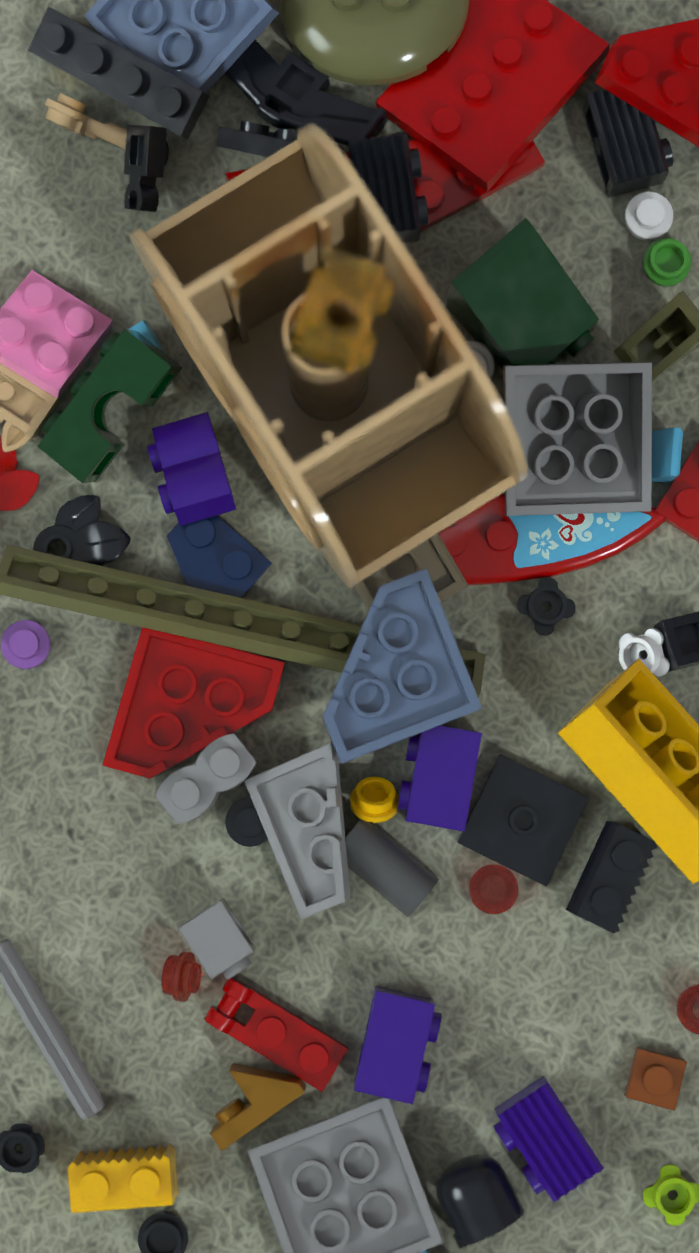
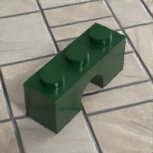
(79, 434)

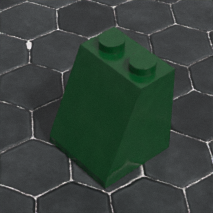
(522, 302)

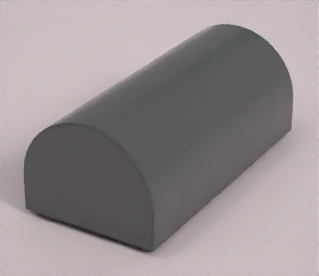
(387, 867)

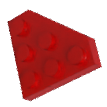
(658, 75)
(184, 698)

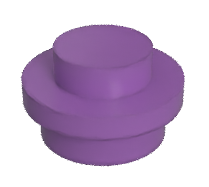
(25, 644)

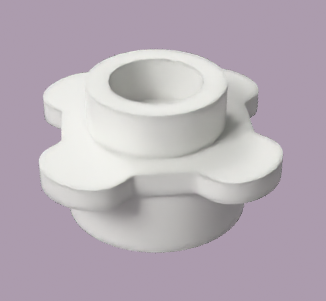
(651, 642)

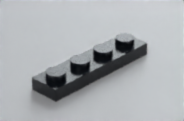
(118, 73)

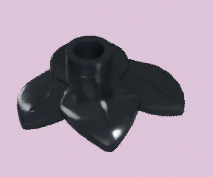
(83, 534)

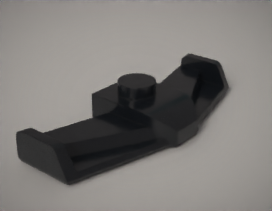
(296, 96)

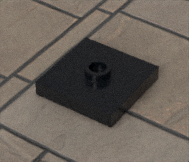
(523, 820)

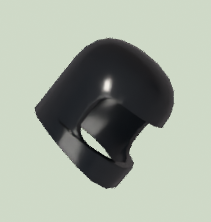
(477, 1198)

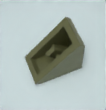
(664, 337)

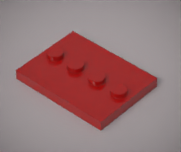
(495, 85)

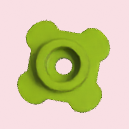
(673, 1209)

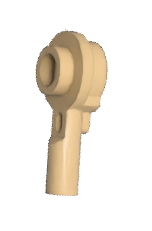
(69, 114)

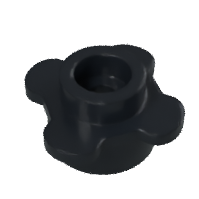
(546, 592)

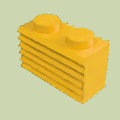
(123, 1179)

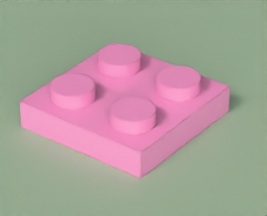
(48, 333)

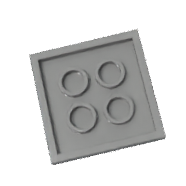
(346, 1186)

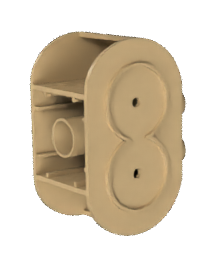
(356, 457)

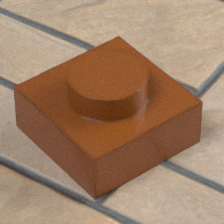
(655, 1078)

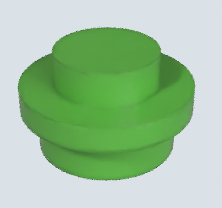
(666, 262)

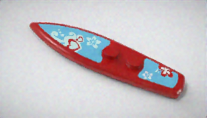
(528, 547)

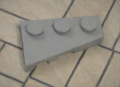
(305, 827)

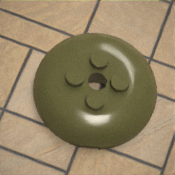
(373, 38)

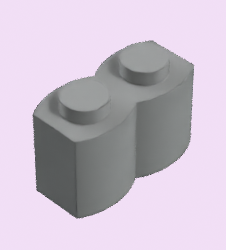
(196, 787)

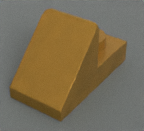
(266, 1094)

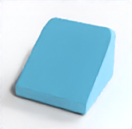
(666, 454)

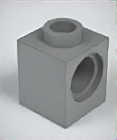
(218, 940)

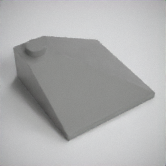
(581, 437)

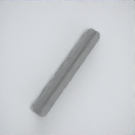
(48, 1033)

